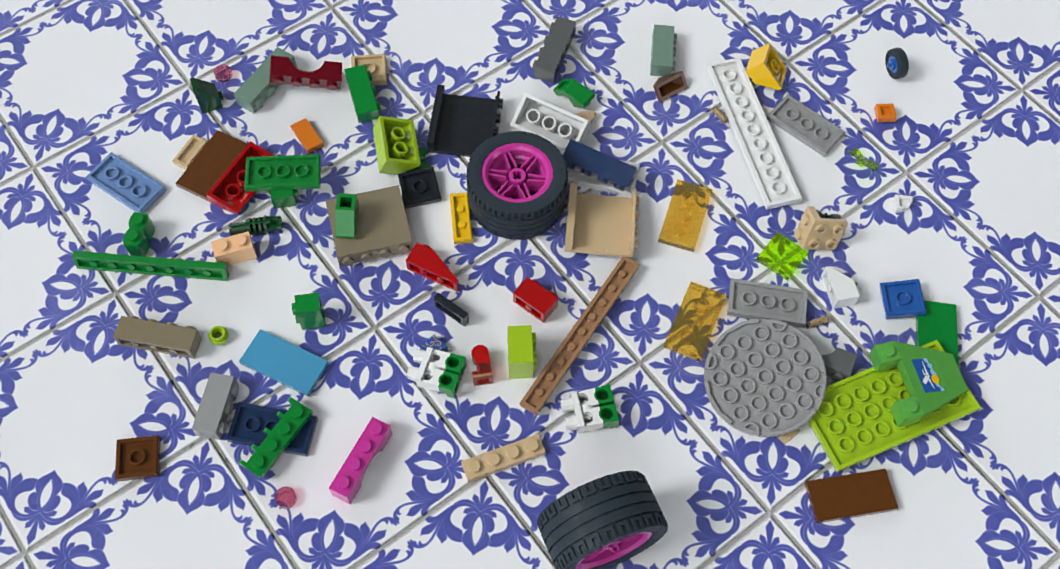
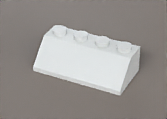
(550, 122)

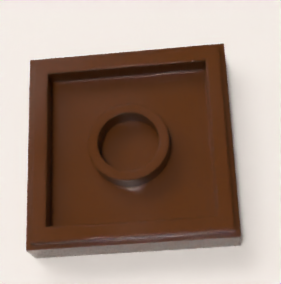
(137, 458)

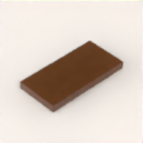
(210, 164)
(851, 495)

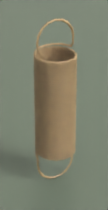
(719, 114)
(818, 321)

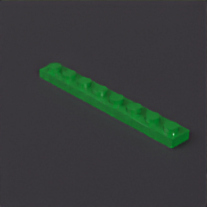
(150, 265)

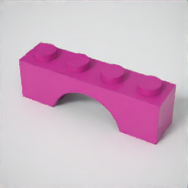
(351, 474)

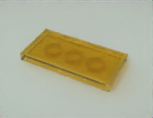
(685, 215)
(695, 321)

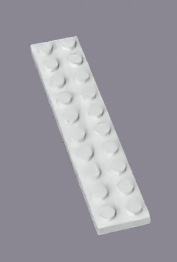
(753, 134)

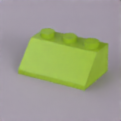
(395, 145)

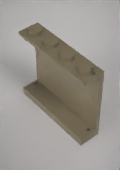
(380, 228)

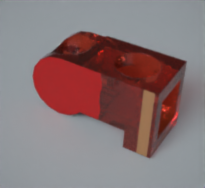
(481, 359)

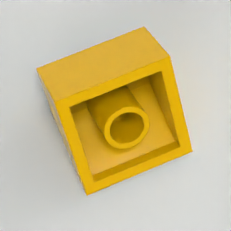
(766, 67)

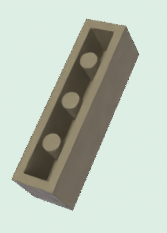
(157, 336)

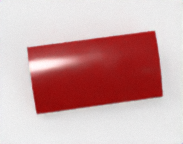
(229, 190)

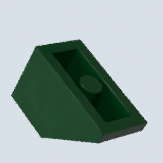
(207, 95)

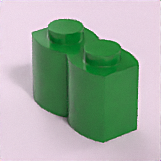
(139, 233)

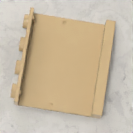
(601, 224)

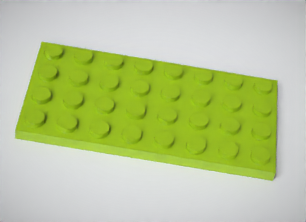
(858, 420)

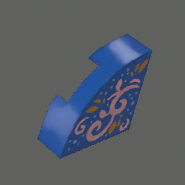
(435, 343)

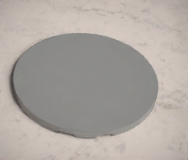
(765, 378)

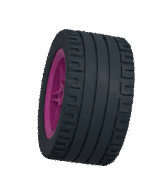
(517, 165)
(602, 522)

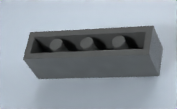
(554, 49)

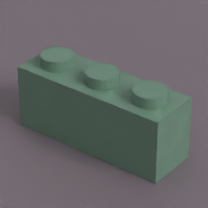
(663, 50)

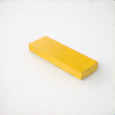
(461, 218)

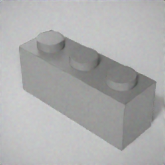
(215, 406)

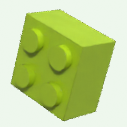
(521, 351)

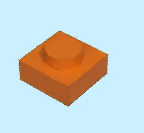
(885, 112)

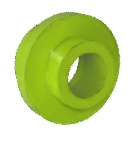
(216, 330)

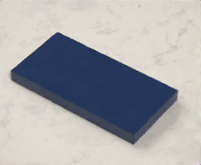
(253, 419)

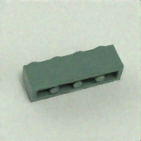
(257, 88)

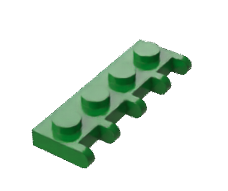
(277, 439)

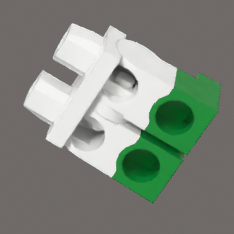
(438, 371)
(591, 409)

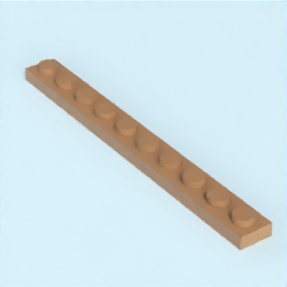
(579, 336)

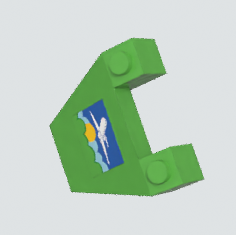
(928, 375)

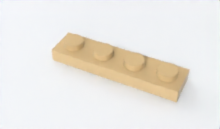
(503, 458)

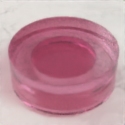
(223, 73)
(285, 497)

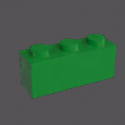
(362, 93)

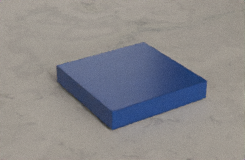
(902, 299)

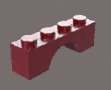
(284, 72)

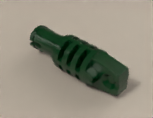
(257, 225)

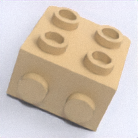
(818, 232)

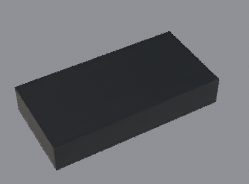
(451, 309)

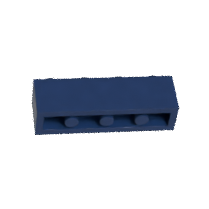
(599, 165)

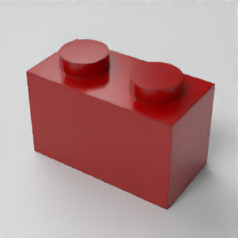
(535, 299)

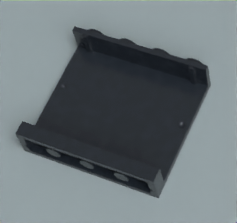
(462, 123)

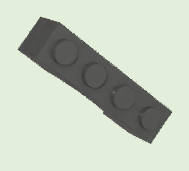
(839, 364)

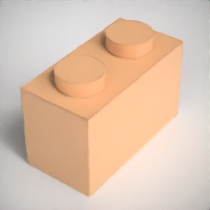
(234, 249)

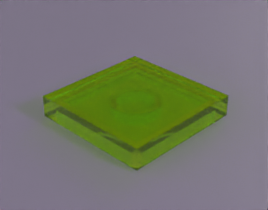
(782, 256)

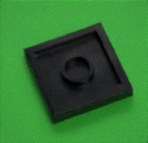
(419, 187)

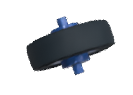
(896, 63)

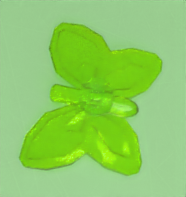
(862, 160)

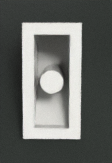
(840, 288)

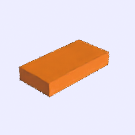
(306, 135)

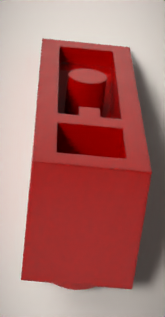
(428, 264)

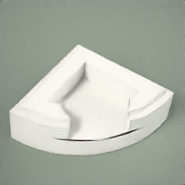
(902, 203)

